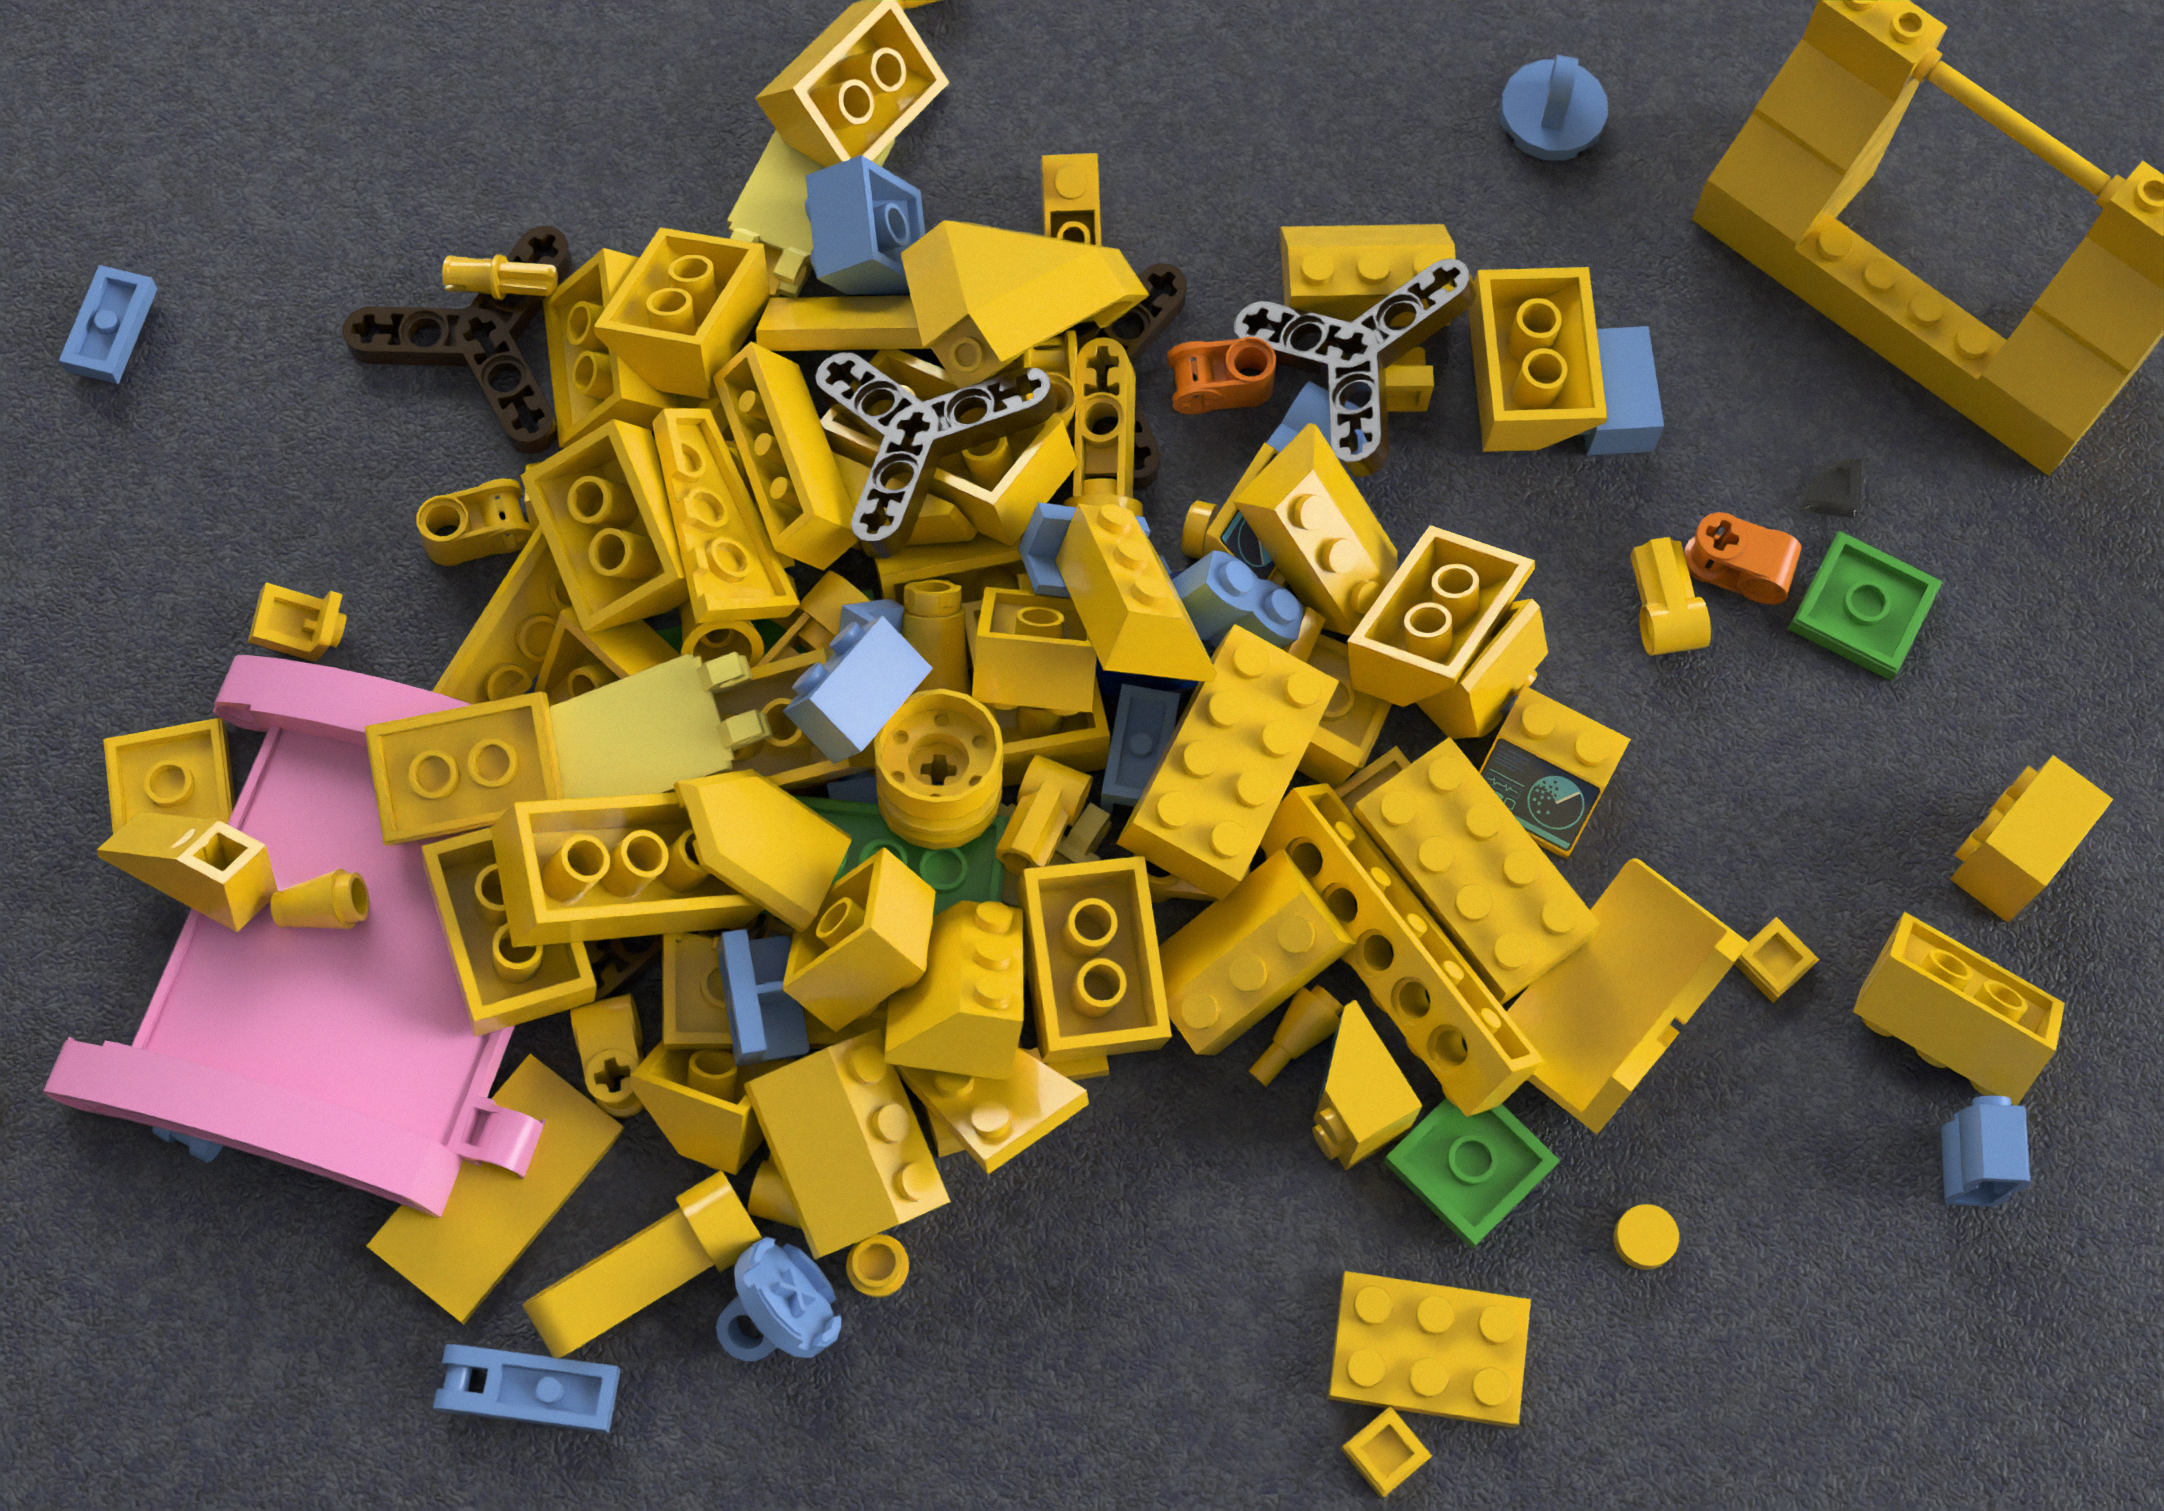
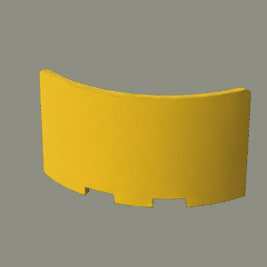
(1611, 1003)

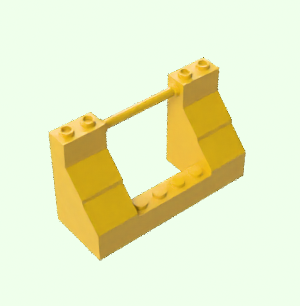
(1818, 145)

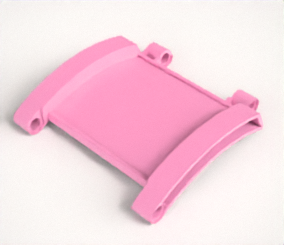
(316, 1039)

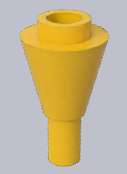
(1306, 1023)

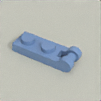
(529, 1388)

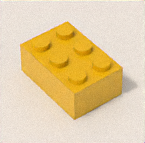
(1093, 959)
(497, 980)

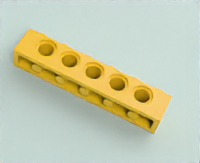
(1424, 958)

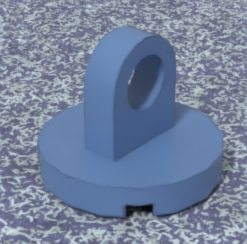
(1554, 109)
(784, 1299)

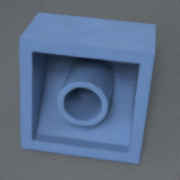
(862, 226)

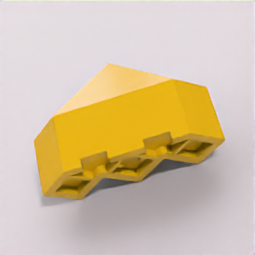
(999, 292)

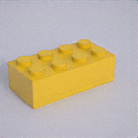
(989, 483)
(1228, 763)
(1476, 870)
(607, 871)

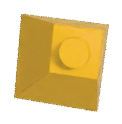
(703, 1103)

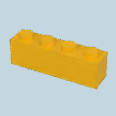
(786, 456)

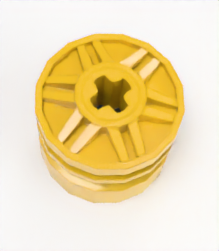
(933, 740)

